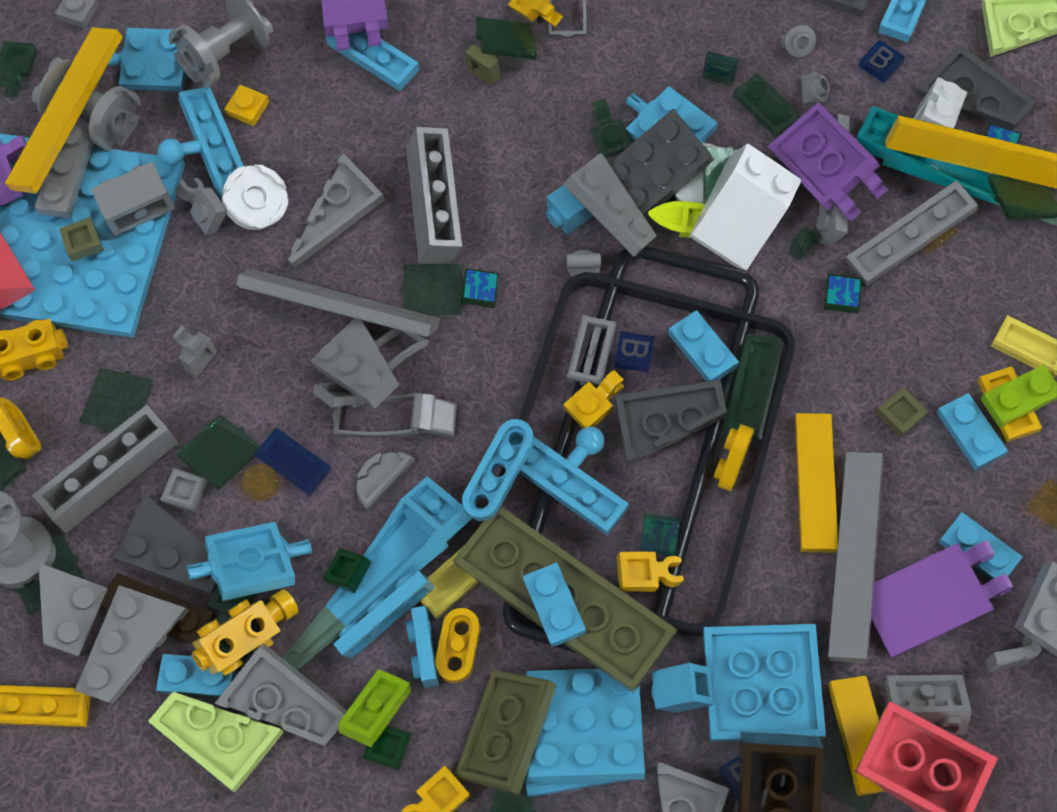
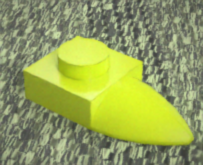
(677, 216)

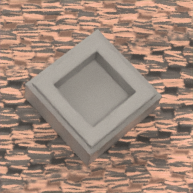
(183, 490)

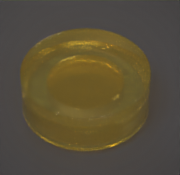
(260, 482)

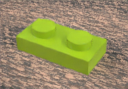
(1021, 396)
(374, 708)

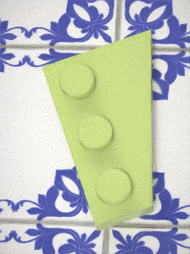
(1018, 23)
(215, 738)

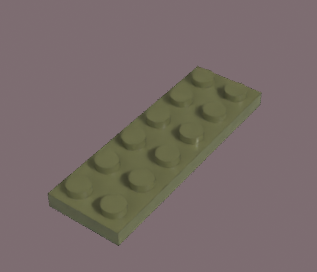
(620, 632)

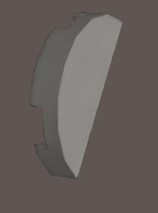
(380, 475)

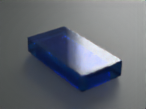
(292, 461)

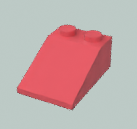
(924, 764)

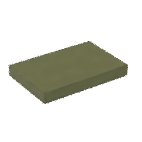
(505, 731)

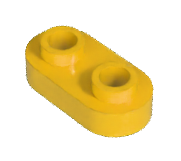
(17, 432)
(738, 444)
(457, 646)

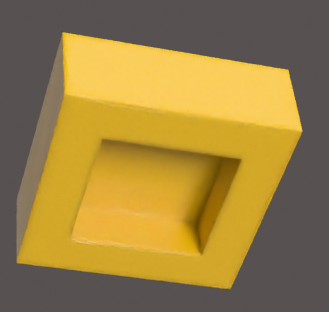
(246, 105)

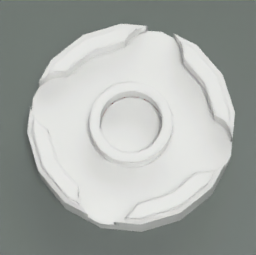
(255, 197)

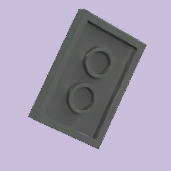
(661, 162)

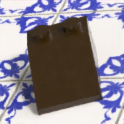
(779, 773)

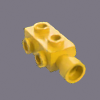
(30, 347)
(239, 633)

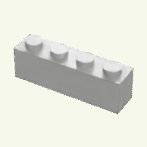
(433, 196)
(105, 469)

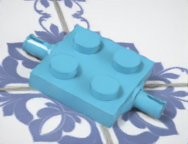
(149, 61)
(650, 113)
(249, 560)

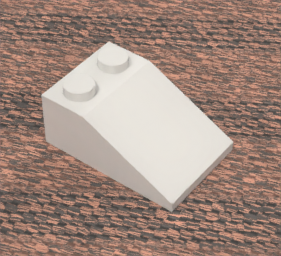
(745, 206)

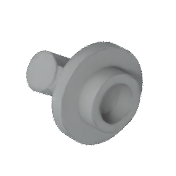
(799, 41)
(814, 89)
(583, 261)

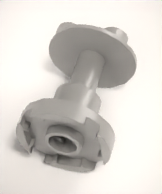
(201, 51)
(109, 114)
(23, 545)

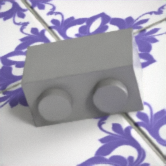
(133, 198)

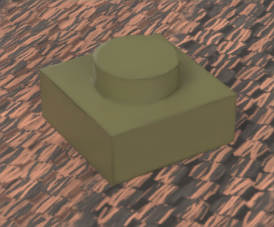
(482, 65)
(81, 239)
(901, 412)

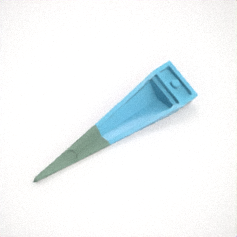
(403, 546)

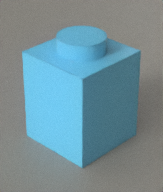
(566, 210)
(682, 688)

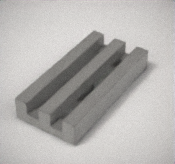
(585, 377)

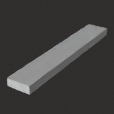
(338, 302)
(856, 558)

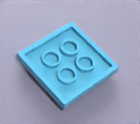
(764, 681)
(588, 730)

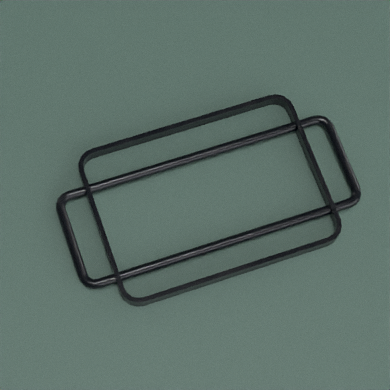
(745, 320)

